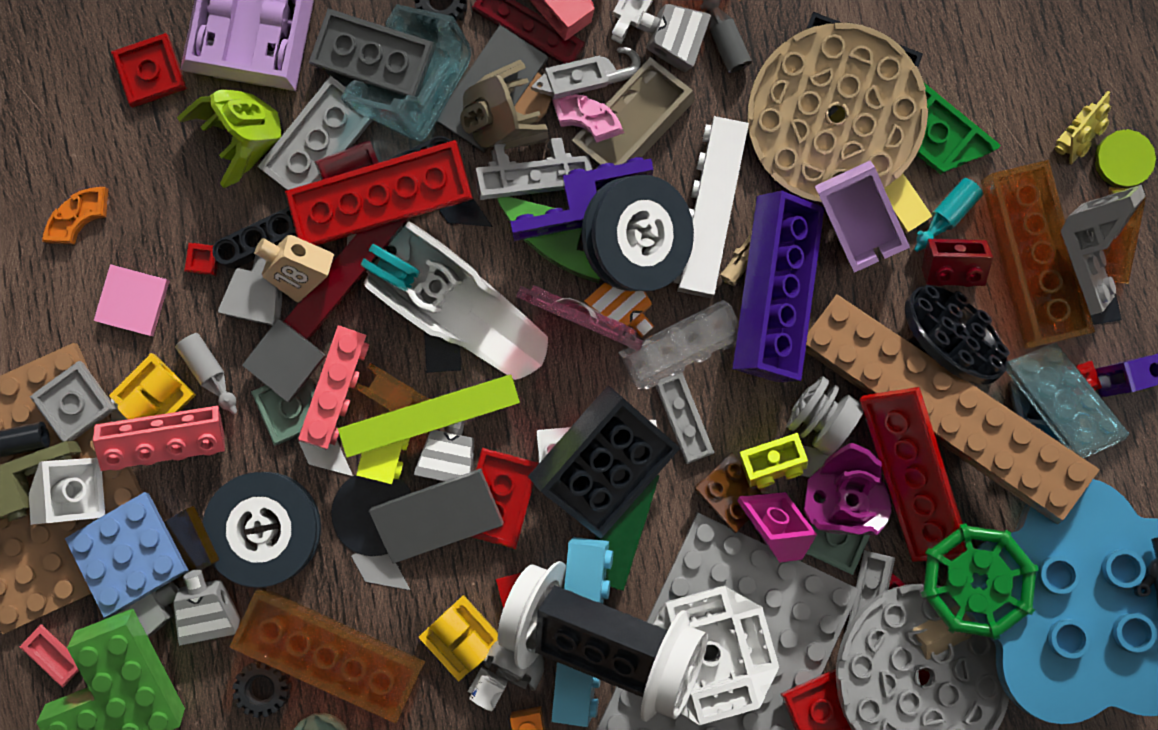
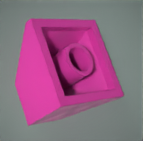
(779, 525)

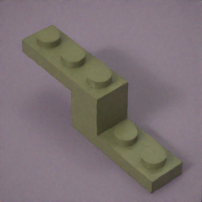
(13, 480)

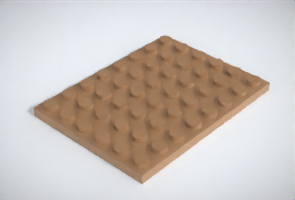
(35, 559)

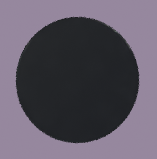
(352, 515)

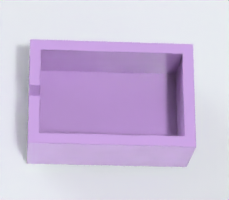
(862, 215)

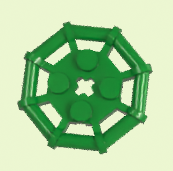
(998, 581)

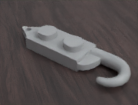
(584, 75)

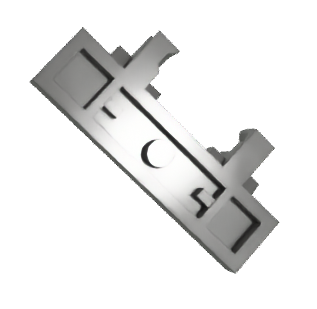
(509, 178)

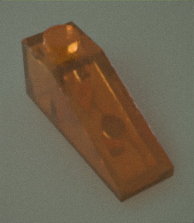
(1122, 249)

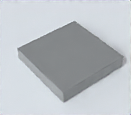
(73, 402)

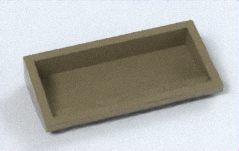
(646, 110)

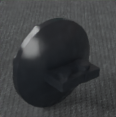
(953, 336)

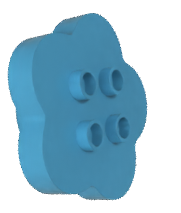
(1089, 632)

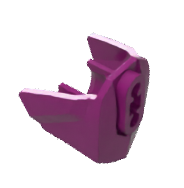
(851, 476)

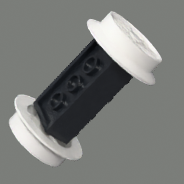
(602, 641)

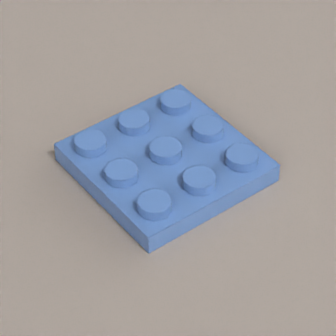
(126, 555)

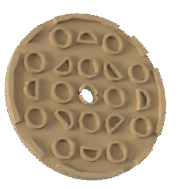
(843, 68)

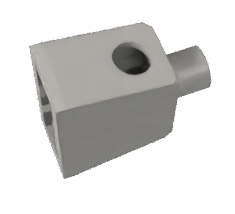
(252, 296)
(154, 609)

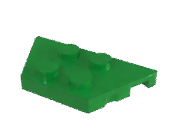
(951, 136)

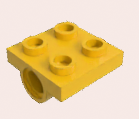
(151, 391)
(460, 638)

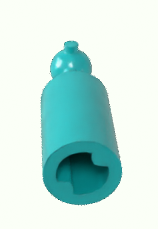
(950, 211)

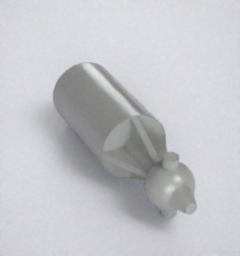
(206, 369)

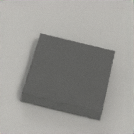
(284, 360)

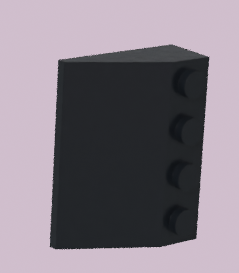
(603, 462)

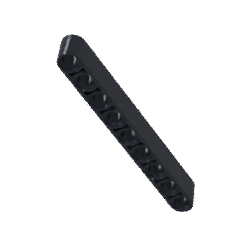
(268, 226)

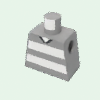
(675, 34)
(446, 454)
(204, 610)

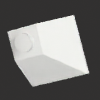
(67, 491)

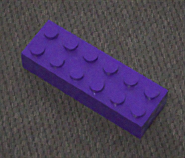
(778, 287)

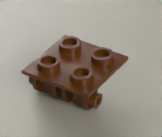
(724, 488)

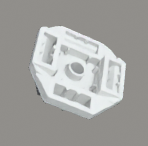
(745, 656)

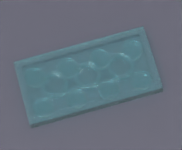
(1066, 401)

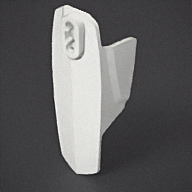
(460, 305)

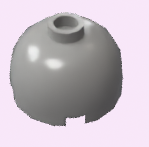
(507, 669)

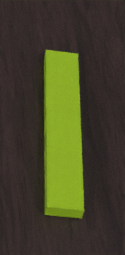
(428, 415)

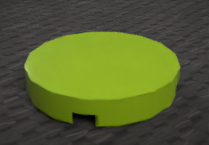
(1125, 158)

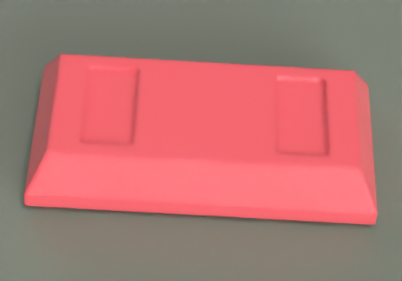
(50, 655)

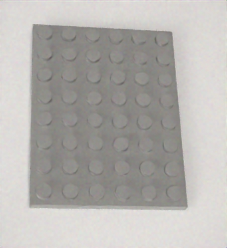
(799, 604)

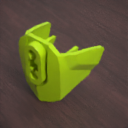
(247, 118)

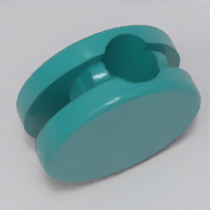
(391, 268)

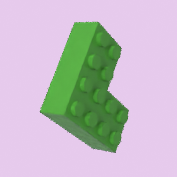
(123, 681)

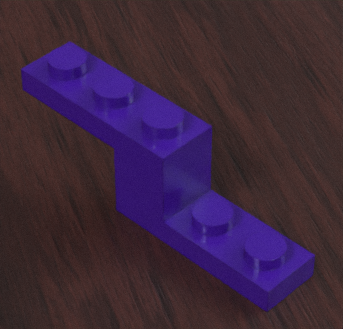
(579, 190)

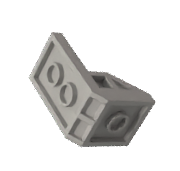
(1089, 232)

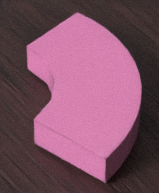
(588, 114)

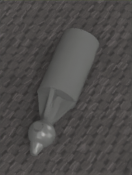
(727, 38)

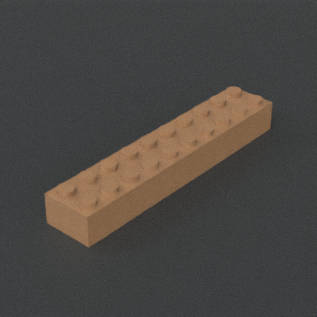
(961, 415)

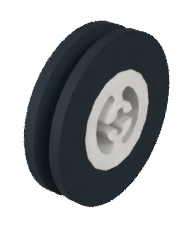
(617, 252)
(254, 495)

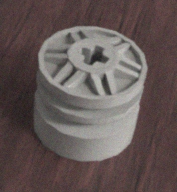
(825, 416)

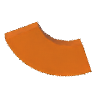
(75, 214)

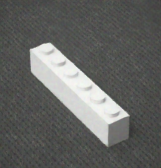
(713, 204)

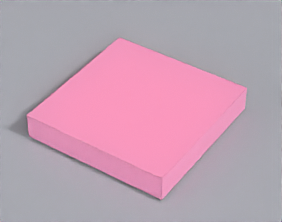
(131, 300)

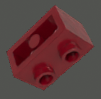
(957, 262)

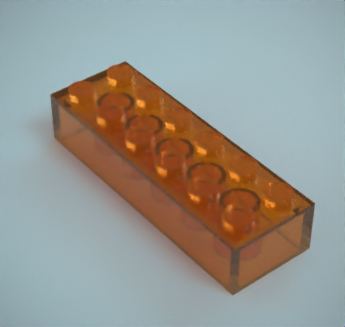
(1034, 254)
(327, 654)

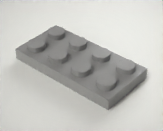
(317, 132)

